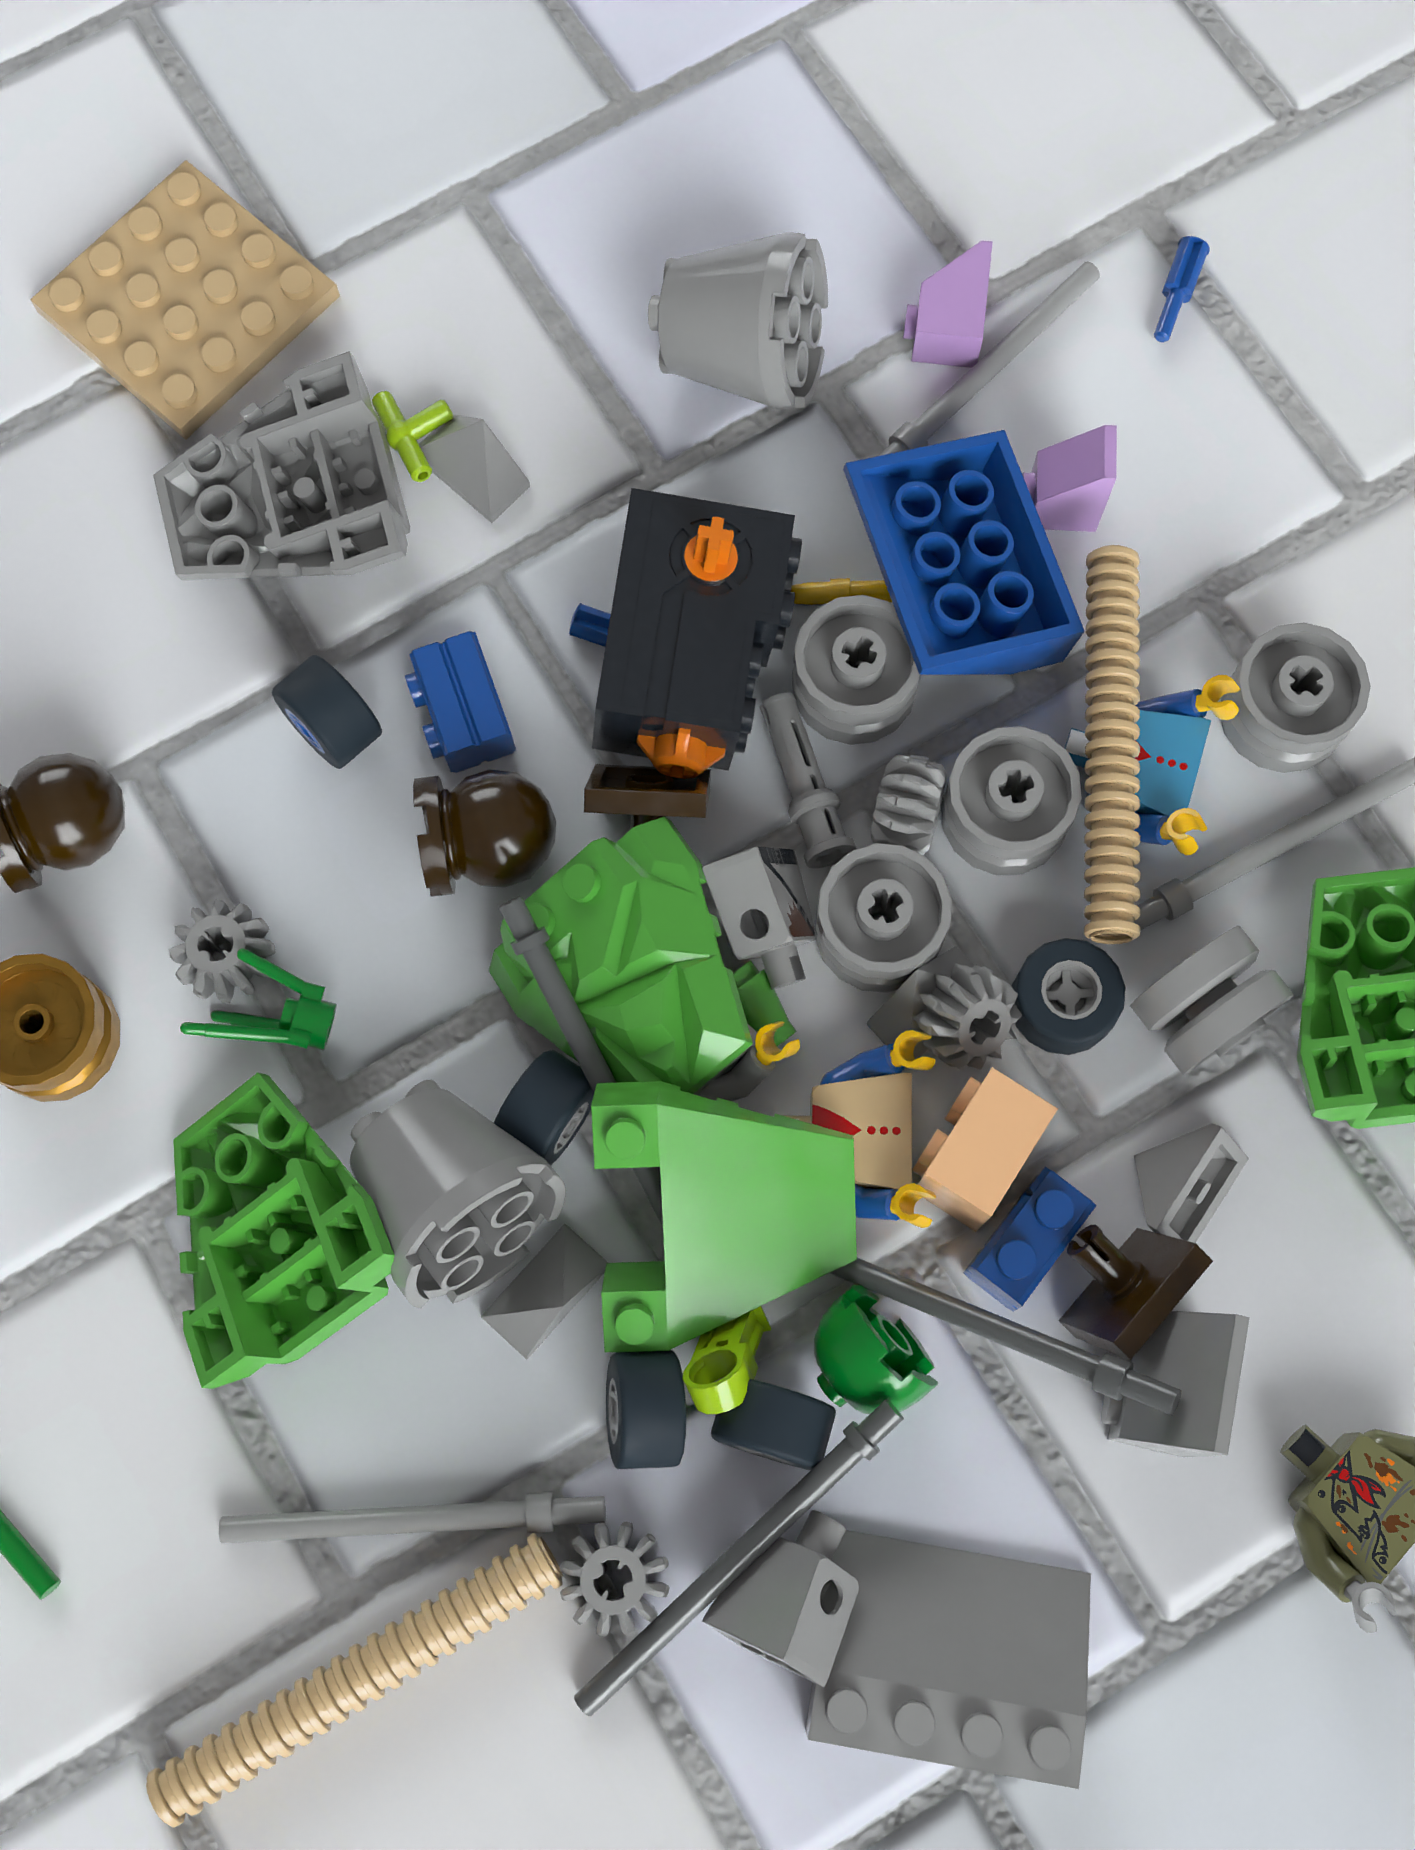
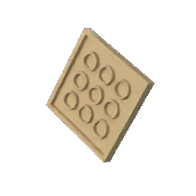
(185, 298)

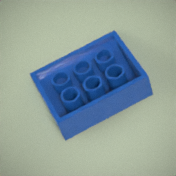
(965, 557)

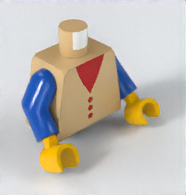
(874, 1104)

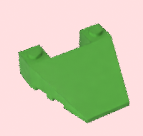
(744, 1210)

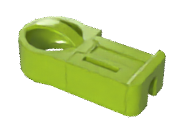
(725, 1353)

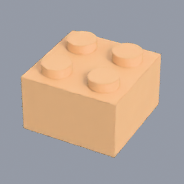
(986, 1149)

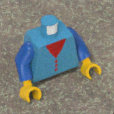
(1169, 759)

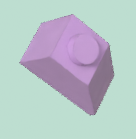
(951, 311)
(1074, 480)

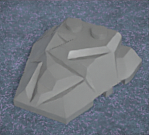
(289, 487)

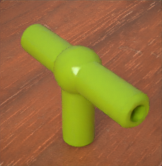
(403, 433)

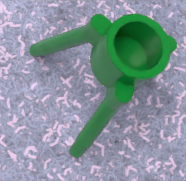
(302, 1021)

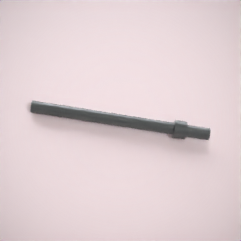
(1108, 1374)

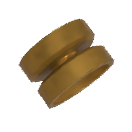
(53, 1029)

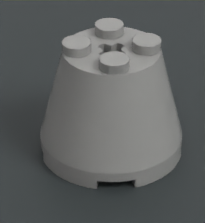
(746, 318)
(451, 1193)

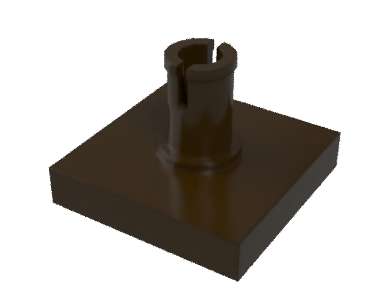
(645, 793)
(1130, 1286)

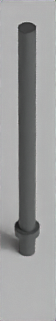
(531, 943)
(858, 1443)

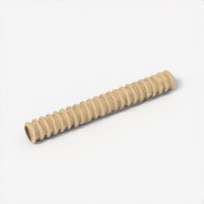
(1112, 745)
(351, 1682)

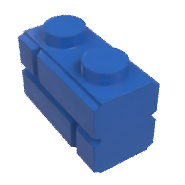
(461, 703)
(1029, 1239)

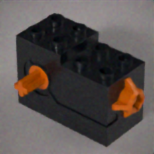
(691, 627)

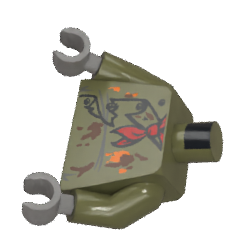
(1354, 1512)

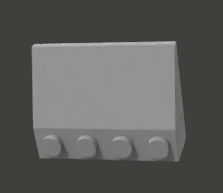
(959, 1661)

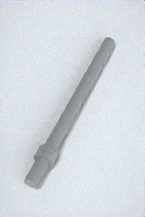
(916, 435)
(1178, 897)
(538, 1513)

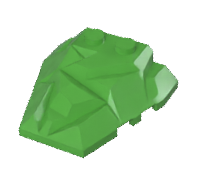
(636, 958)
(1360, 1000)
(277, 1236)

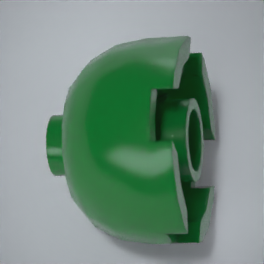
(868, 1356)

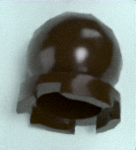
(57, 815)
(487, 829)

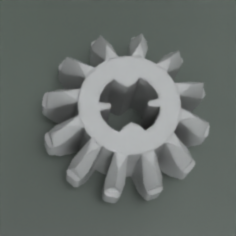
(909, 803)
(204, 939)
(968, 1016)
(633, 1589)

